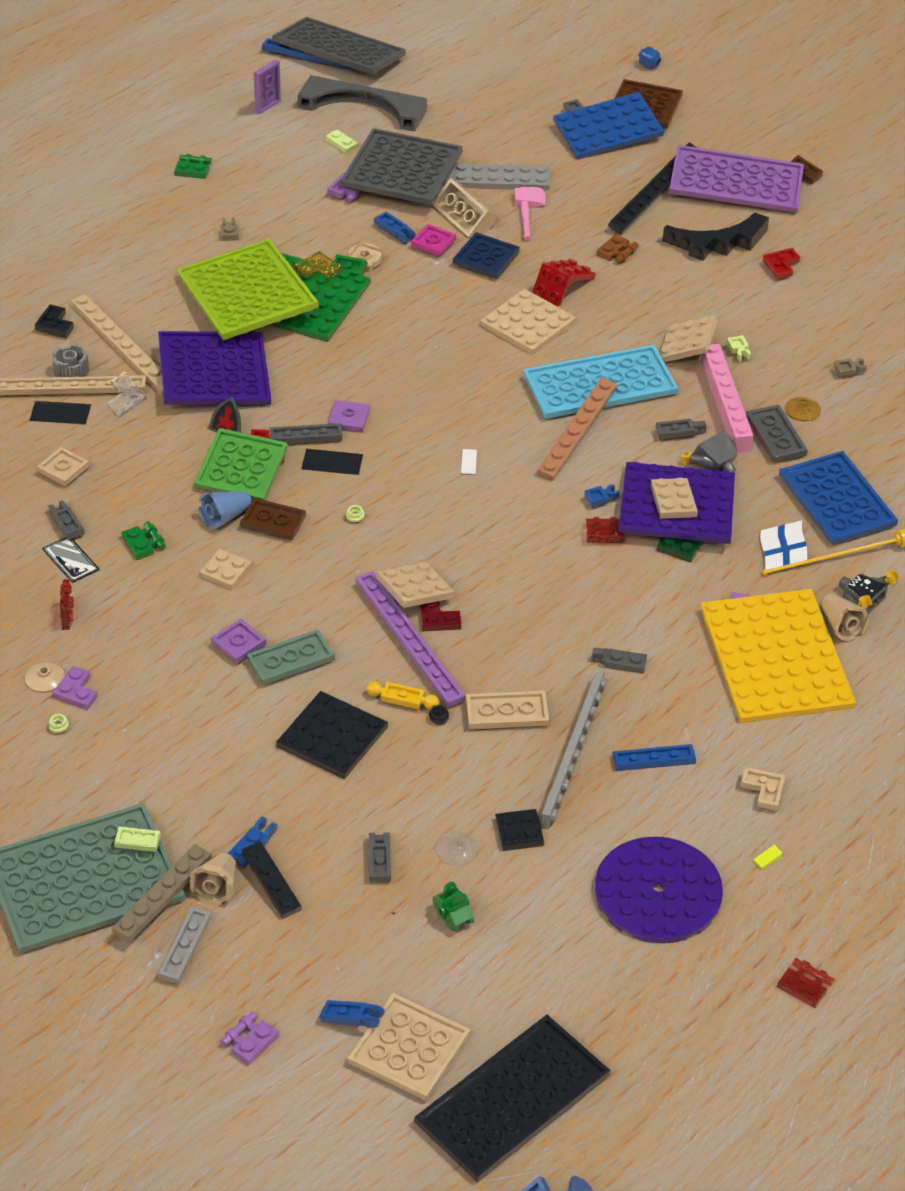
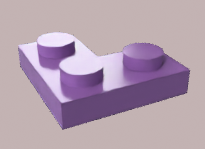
(72, 689)

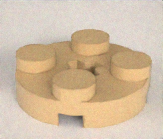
(372, 252)

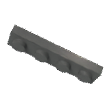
(307, 433)

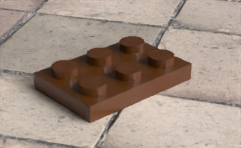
(273, 518)

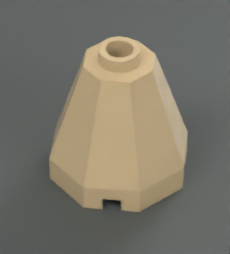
(214, 879)

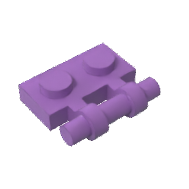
(339, 191)
(253, 1043)

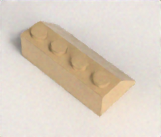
(464, 209)

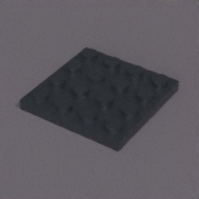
(332, 734)

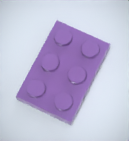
(267, 86)

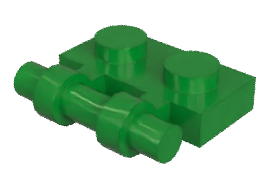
(195, 170)
(137, 540)

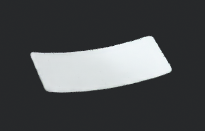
(468, 461)

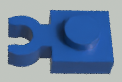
(600, 496)

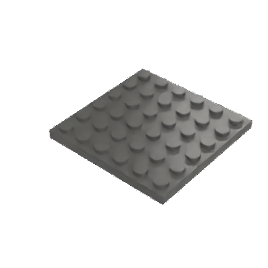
(402, 166)

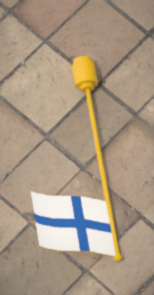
(786, 547)

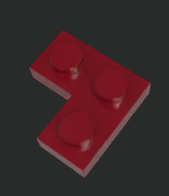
(436, 620)

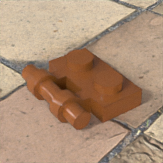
(617, 248)

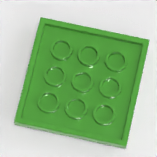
(241, 464)

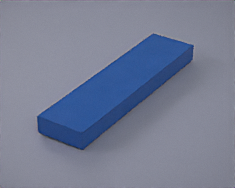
(654, 757)

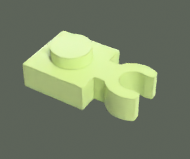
(740, 346)

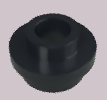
(438, 714)

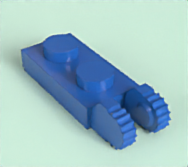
(395, 227)
(252, 836)
(351, 1013)

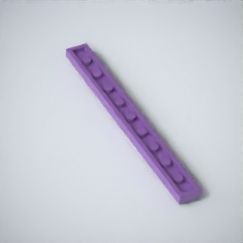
(410, 639)

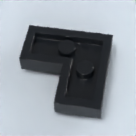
(52, 321)

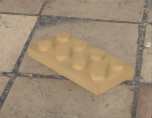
(507, 709)

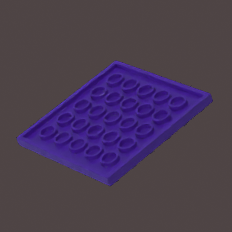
(209, 370)
(711, 492)

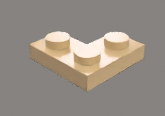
(767, 783)

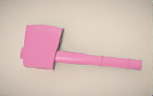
(525, 198)

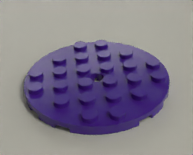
(685, 905)

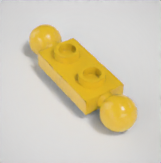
(402, 695)

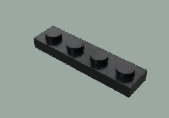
(271, 880)

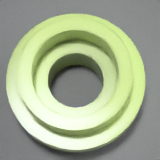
(355, 513)
(58, 723)

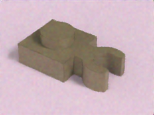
(229, 230)
(847, 367)

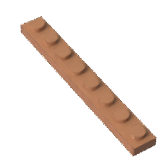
(577, 429)

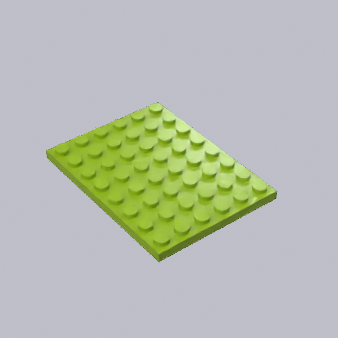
(247, 289)

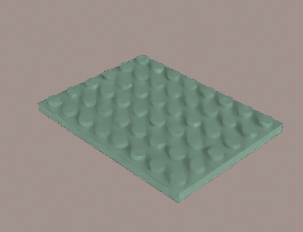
(76, 878)

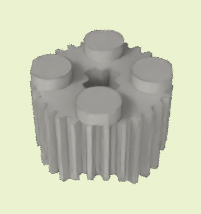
(70, 361)

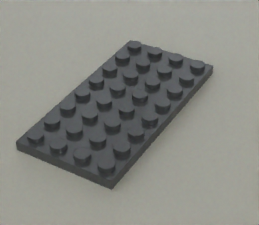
(339, 45)

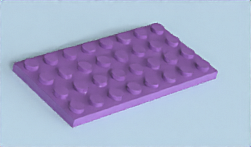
(736, 178)

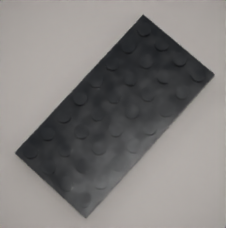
(511, 1097)

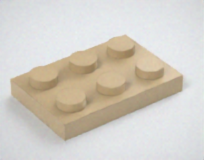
(673, 498)

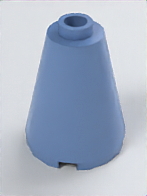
(222, 507)

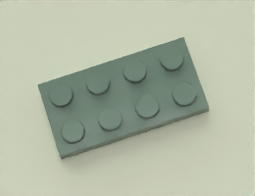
(290, 657)

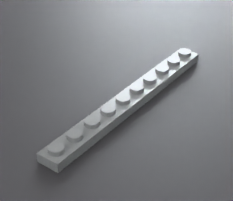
(572, 752)

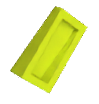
(768, 857)

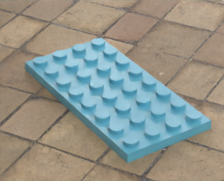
(566, 385)

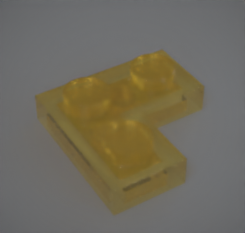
(320, 263)

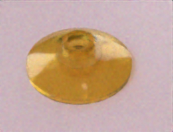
(802, 409)

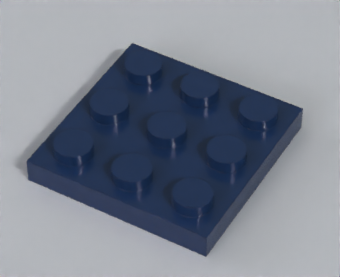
(486, 255)

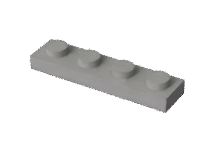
(184, 945)

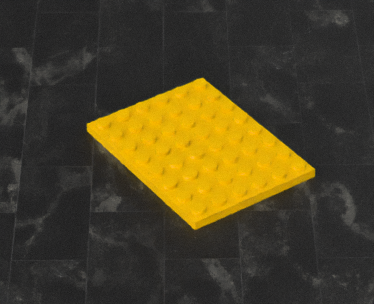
(777, 656)

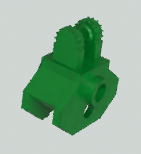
(453, 906)

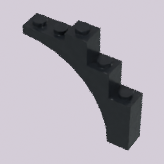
(722, 240)

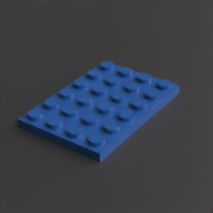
(608, 125)
(838, 497)

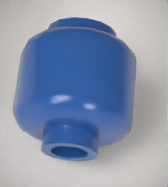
(649, 57)

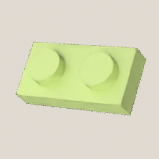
(341, 141)

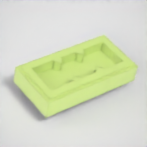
(137, 839)

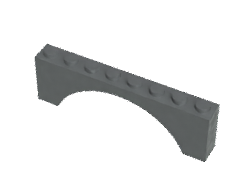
(323, 91)

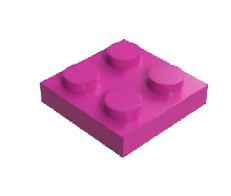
(433, 240)

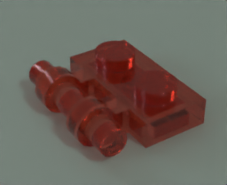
(603, 530)
(66, 604)
(803, 988)

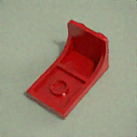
(557, 277)

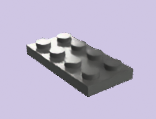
(776, 433)

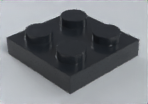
(519, 830)

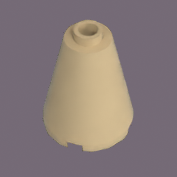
(844, 616)

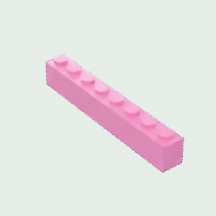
(727, 398)

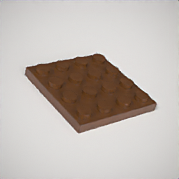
(660, 99)

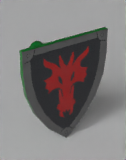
(226, 417)

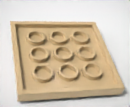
(528, 321)
(409, 1047)

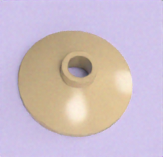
(44, 677)

